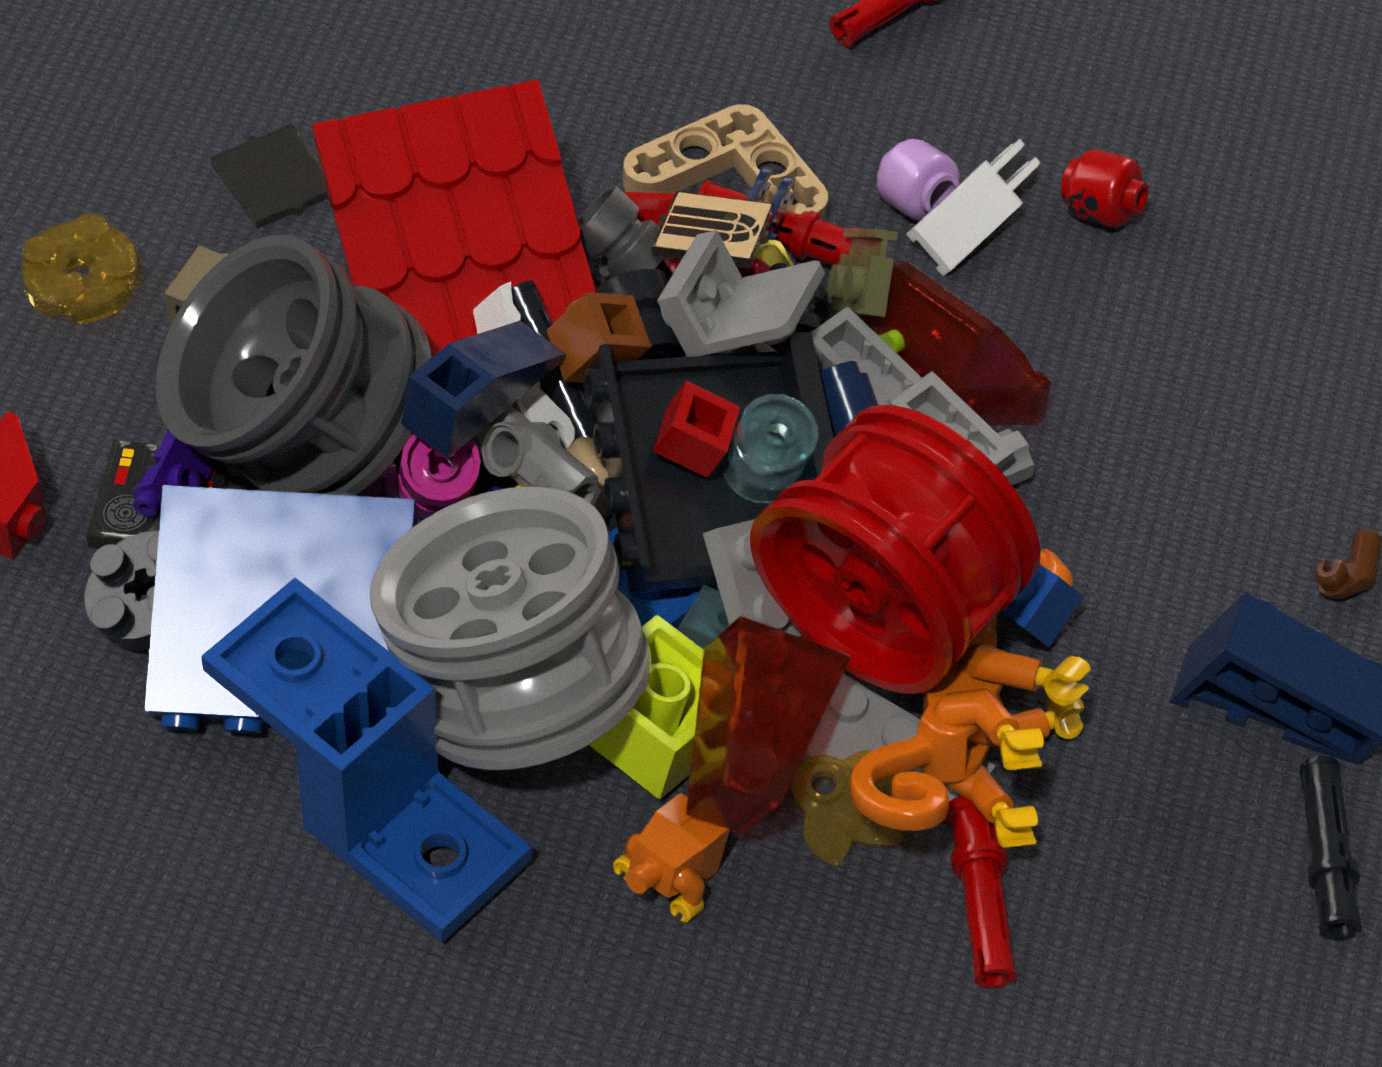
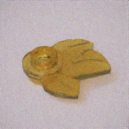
(831, 818)

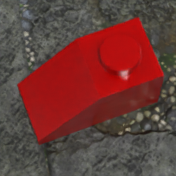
(20, 493)

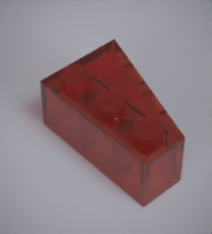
(755, 720)

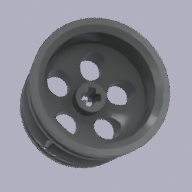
(290, 370)

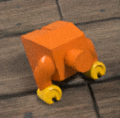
(673, 857)

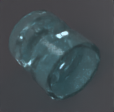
(769, 447)

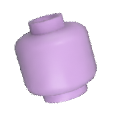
(916, 178)

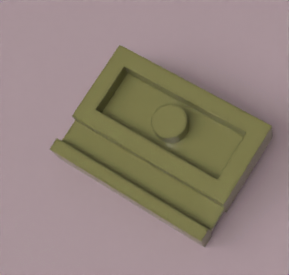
(863, 274)

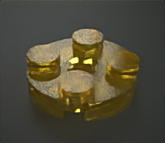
(73, 244)

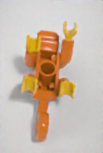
(955, 733)

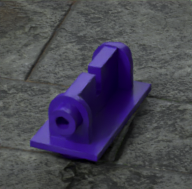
(176, 466)

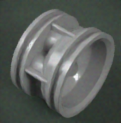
(514, 625)

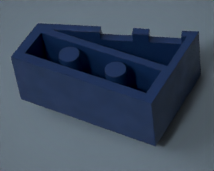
(1287, 677)

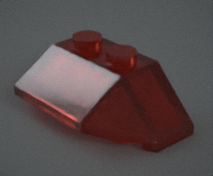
(961, 350)

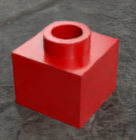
(696, 429)

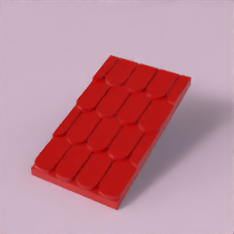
(453, 204)

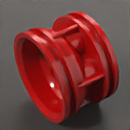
(896, 547)

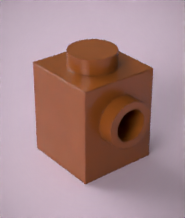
(594, 322)

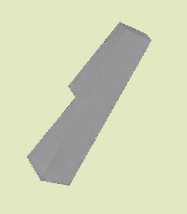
(896, 383)

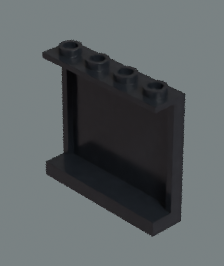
(665, 505)

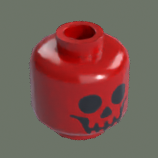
(1104, 188)

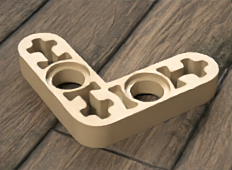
(740, 151)

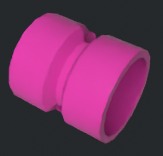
(435, 479)

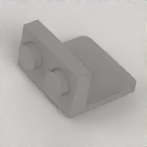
(721, 311)

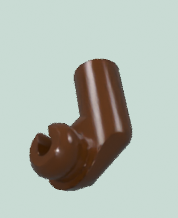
(1355, 574)

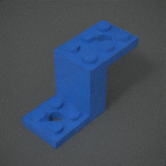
(367, 758)

